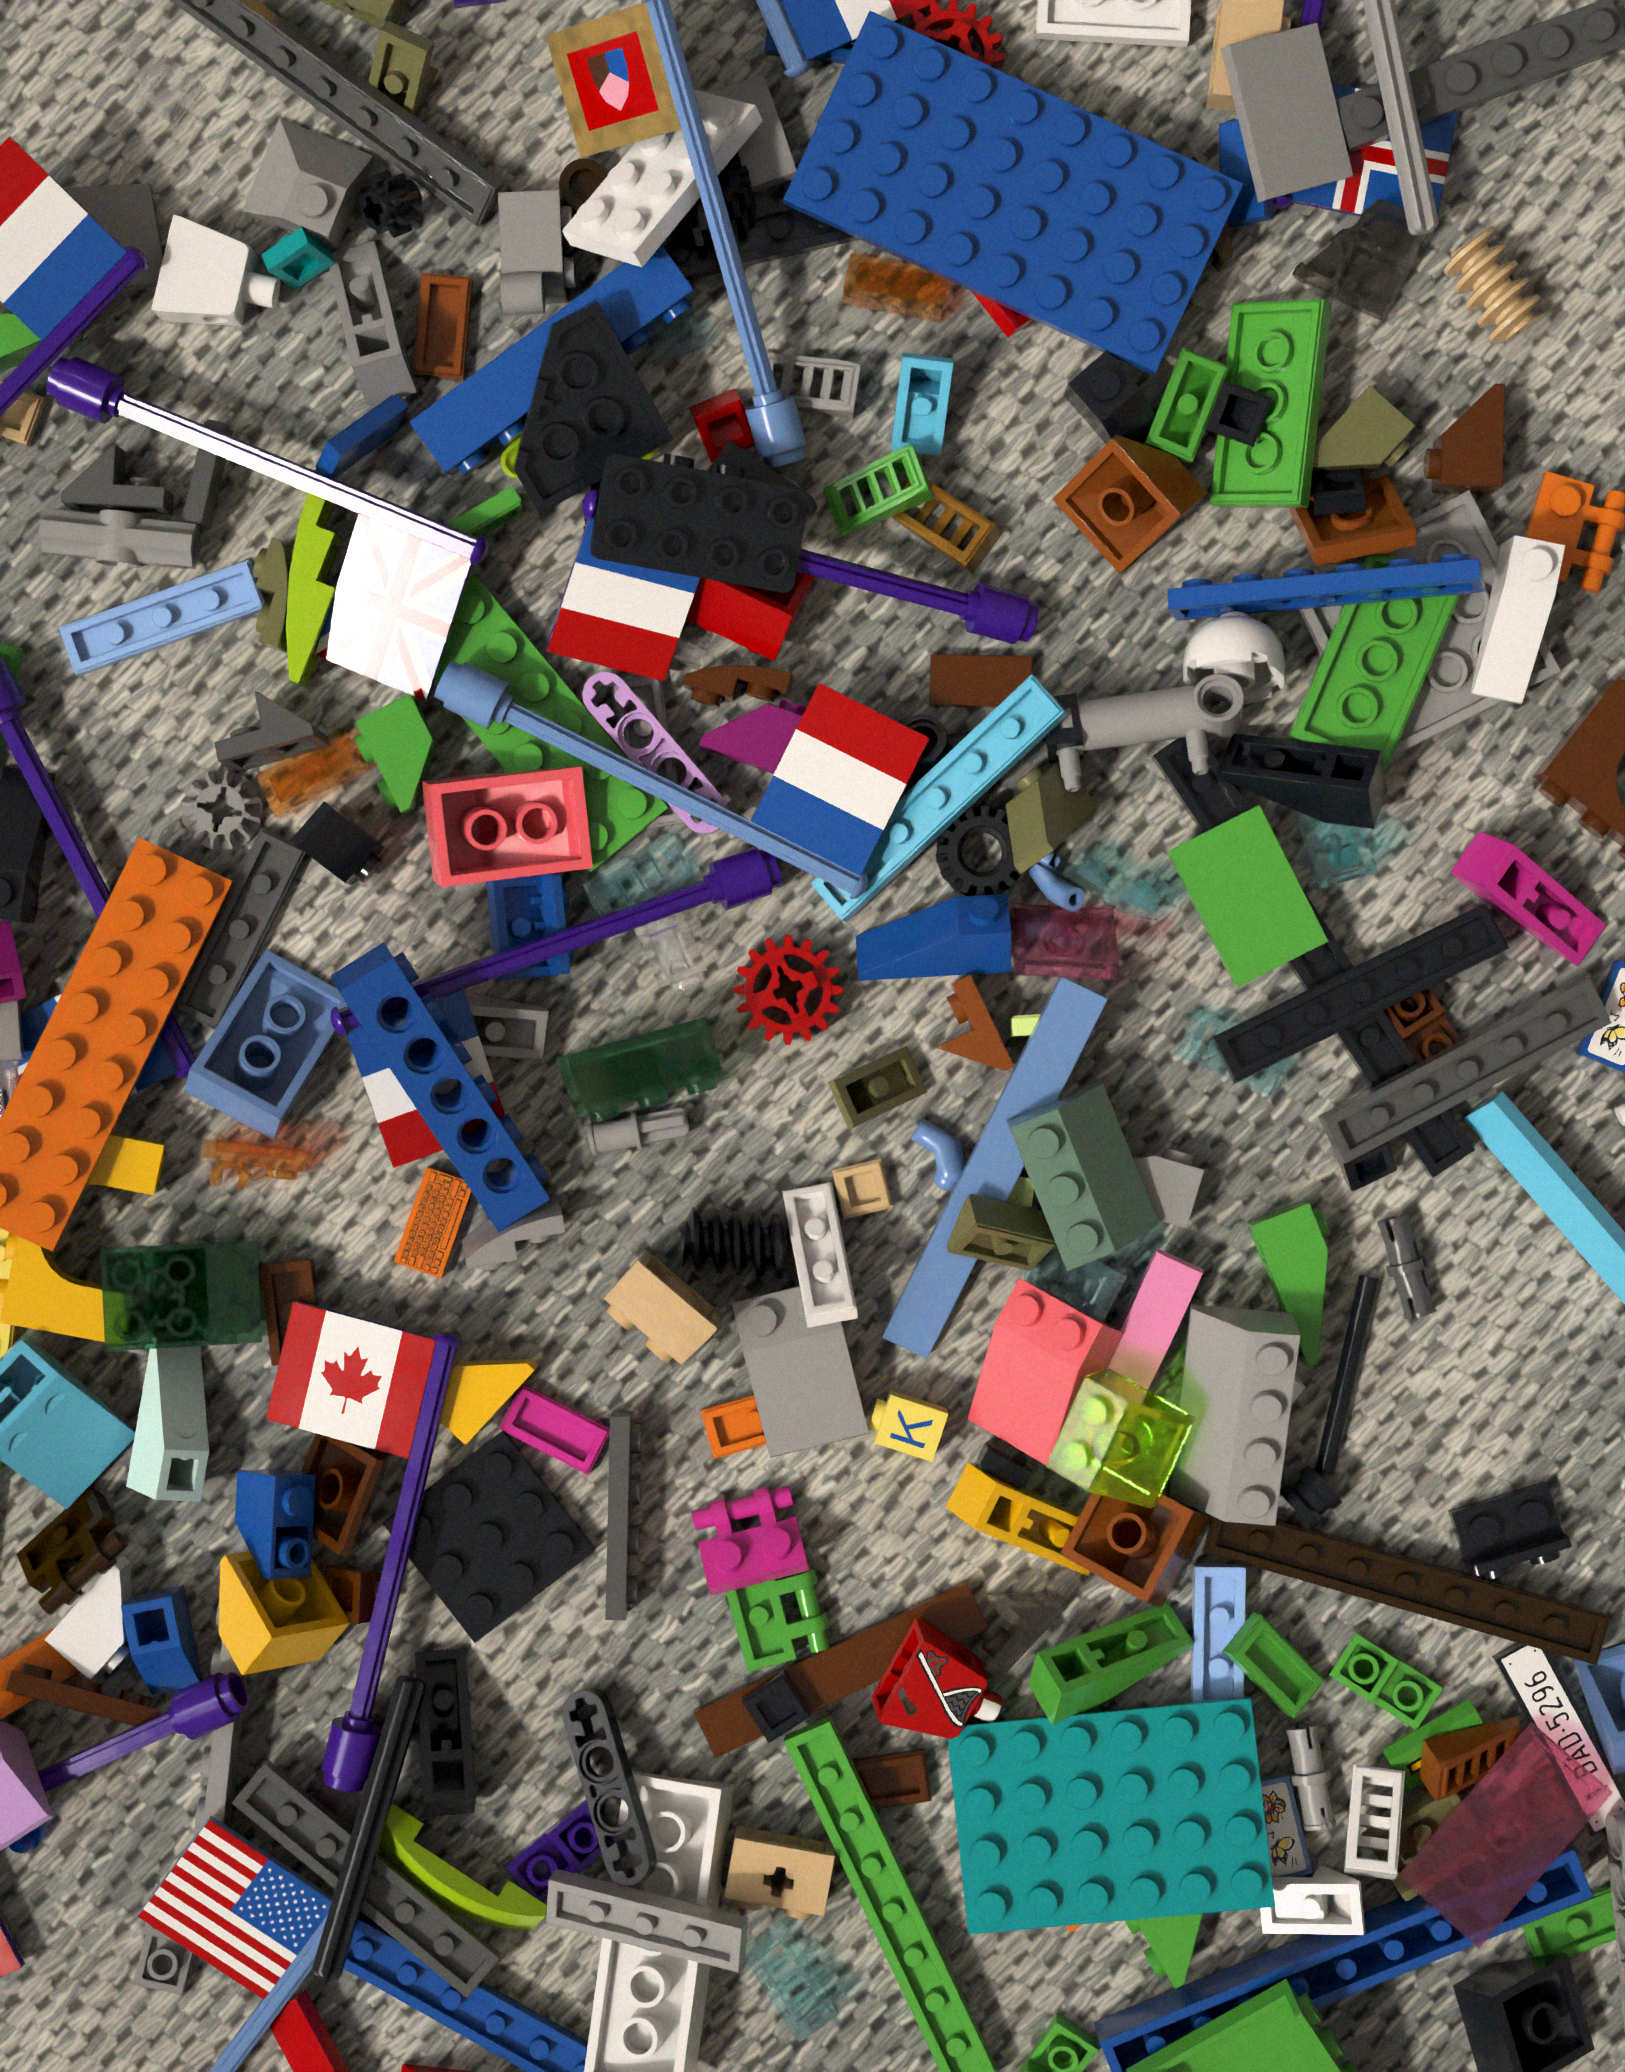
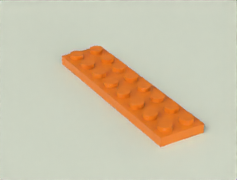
(101, 1037)

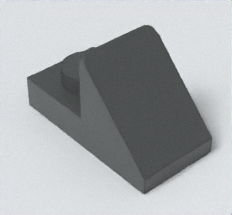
(103, 488)
(280, 738)

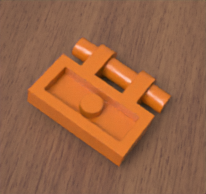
(1559, 517)

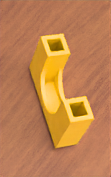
(41, 1292)

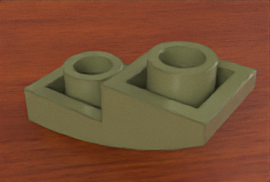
(272, 571)

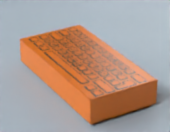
(434, 1222)

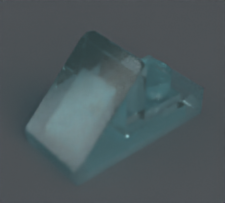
(1087, 1287)

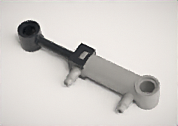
(1117, 723)

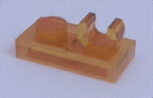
(280, 1161)

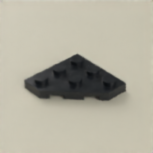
(583, 410)

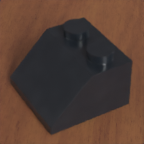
(1524, 2015)

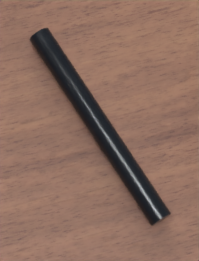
(1346, 1375)

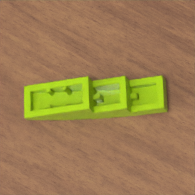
(307, 592)

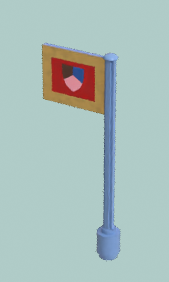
(632, 83)

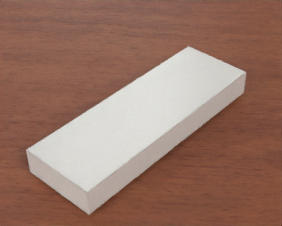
(820, 1255)

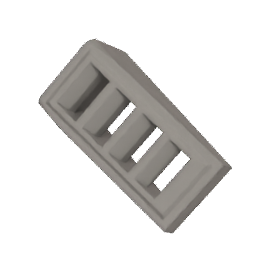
(828, 367)

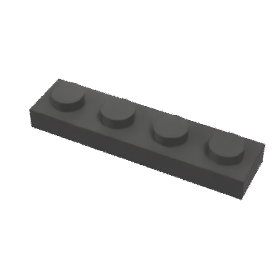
(622, 1537)

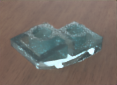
(1127, 898)

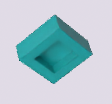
(298, 258)

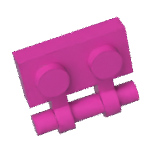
(754, 1553)

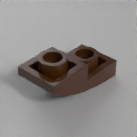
(720, 683)
(1422, 1025)

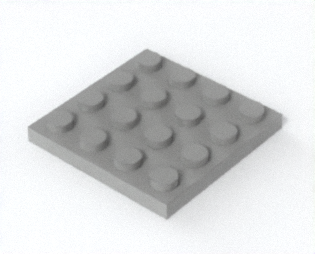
(1446, 691)

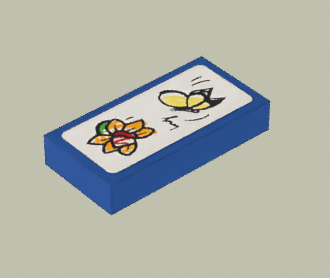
(1608, 1043)

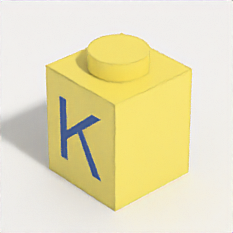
(908, 1424)

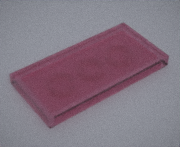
(1505, 1835)

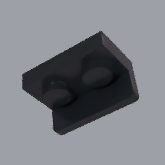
(1509, 1531)

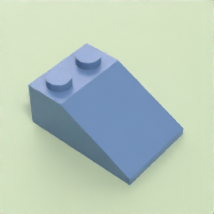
(266, 1045)

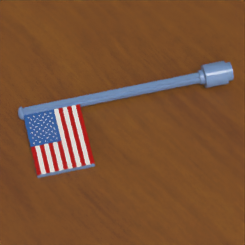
(243, 1919)

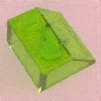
(1120, 1439)

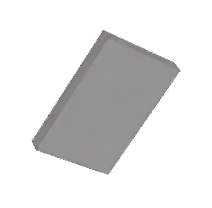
(1287, 112)

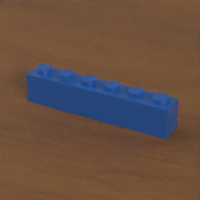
(497, 397)

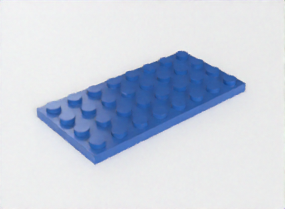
(1012, 193)

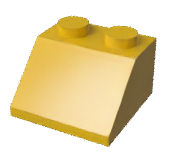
(275, 1620)

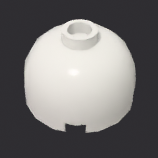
(1240, 650)

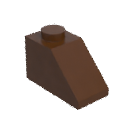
(1470, 449)

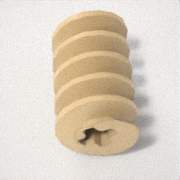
(1493, 288)

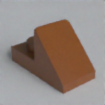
(982, 1041)

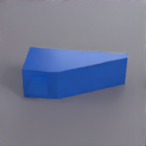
(943, 940)

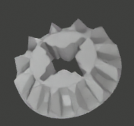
(240, 795)

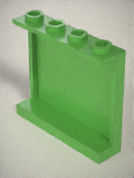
(1261, 2035)

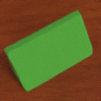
(1186, 405)

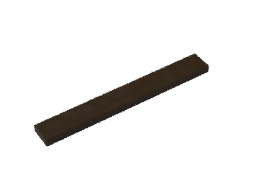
(1413, 1585)

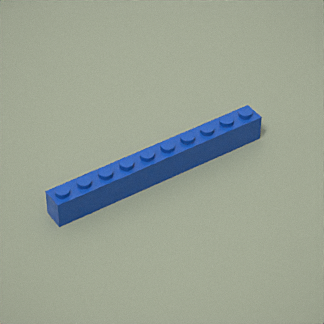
(1325, 1966)

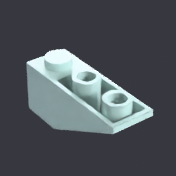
(171, 1428)

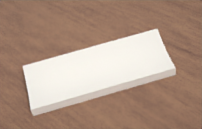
(644, 2000)

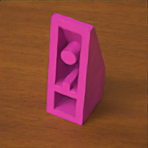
(1528, 896)

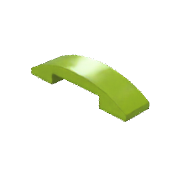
(508, 1909)

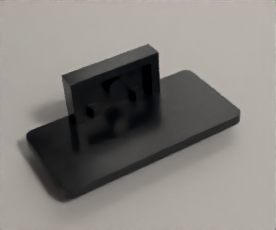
(699, 521)

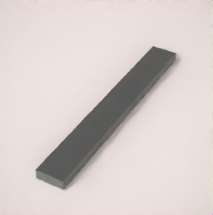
(351, 103)

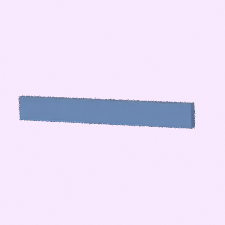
(994, 1161)

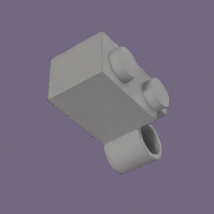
(533, 251)

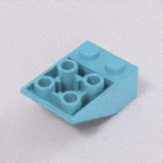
(53, 1424)

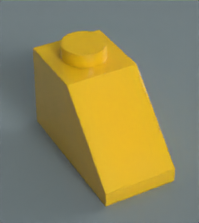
(479, 1390)

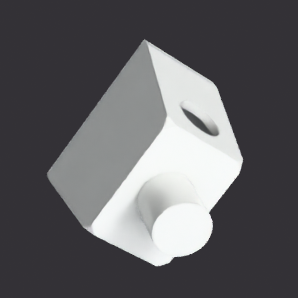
(209, 277)

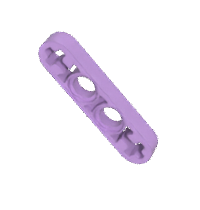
(660, 749)

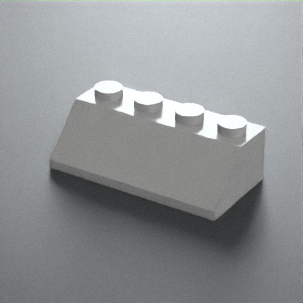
(1241, 1392)

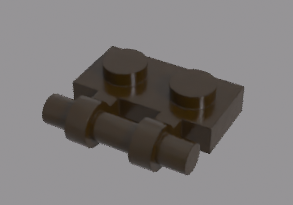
(64, 1542)

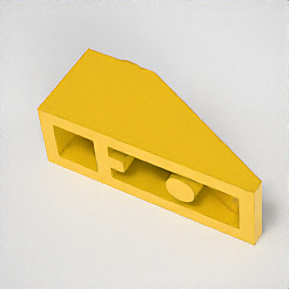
(1013, 1515)

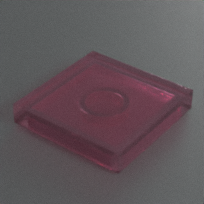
(1063, 942)

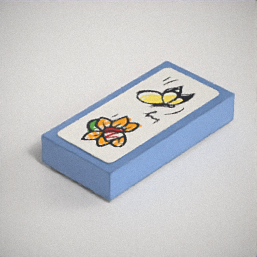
(1283, 1827)

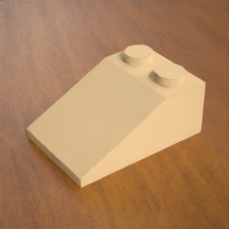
(663, 1309)

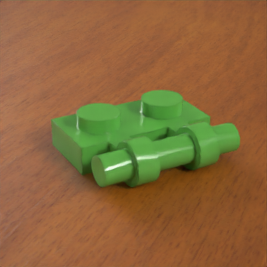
(763, 1625)

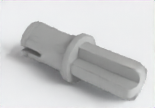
(637, 1130)

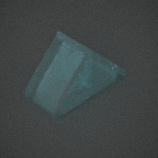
(1334, 851)

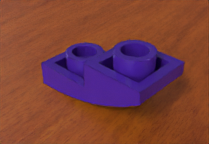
(565, 1846)

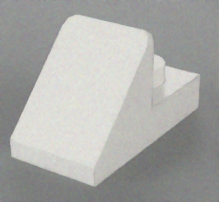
(1315, 1905)

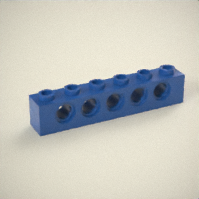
(365, 988)

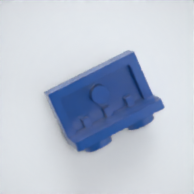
(526, 911)

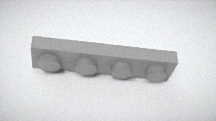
(647, 1920)

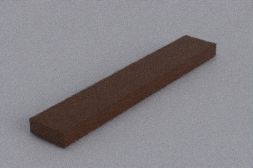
(844, 1666)

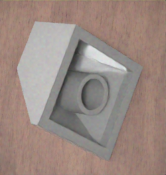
(308, 183)

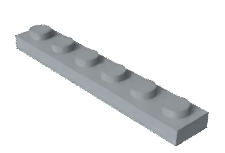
(221, 1759)

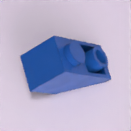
(277, 1520)
(162, 1639)

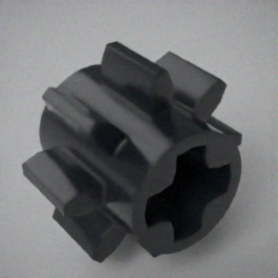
(390, 203)

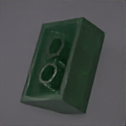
(642, 1069)

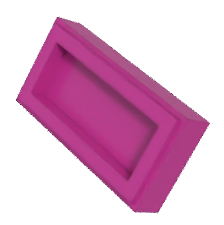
(555, 1428)

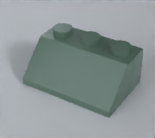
(1083, 1175)

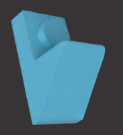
(922, 403)

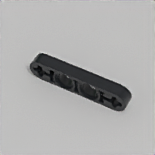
(617, 1783)

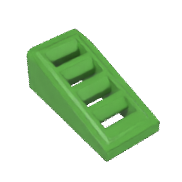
(901, 500)

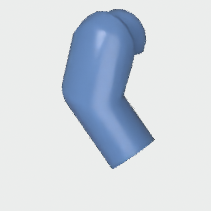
(1053, 887)
(947, 1151)

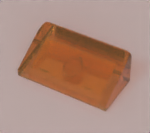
(894, 288)
(311, 776)

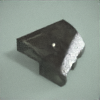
(1366, 262)

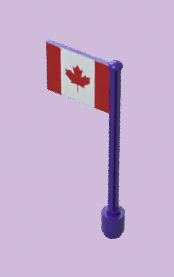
(387, 1395)

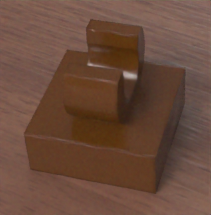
(353, 1590)

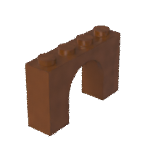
(1586, 764)

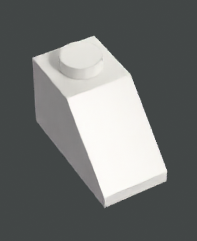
(94, 1629)

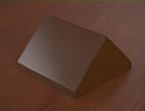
(344, 1489)

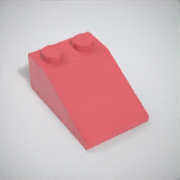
(506, 825)
(1037, 1367)

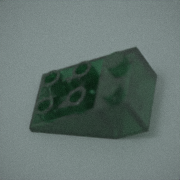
(182, 1294)

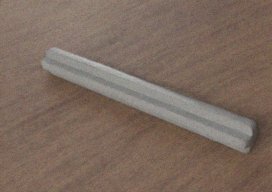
(1401, 116)

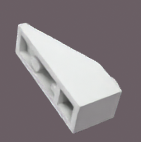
(1516, 617)

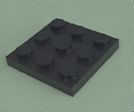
(493, 1536)

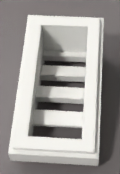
(1367, 1866)

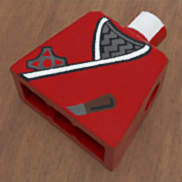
(934, 1685)

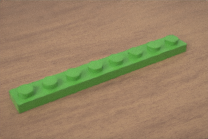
(888, 1898)

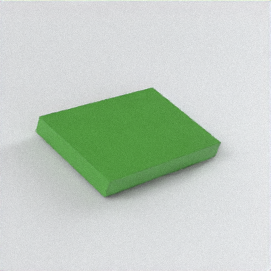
(1247, 896)

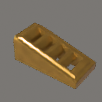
(978, 546)

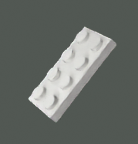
(656, 185)

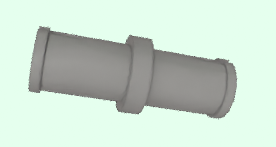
(1310, 1777)

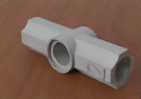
(120, 537)

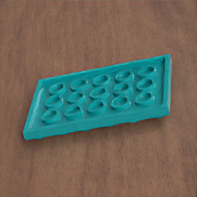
(1110, 1816)

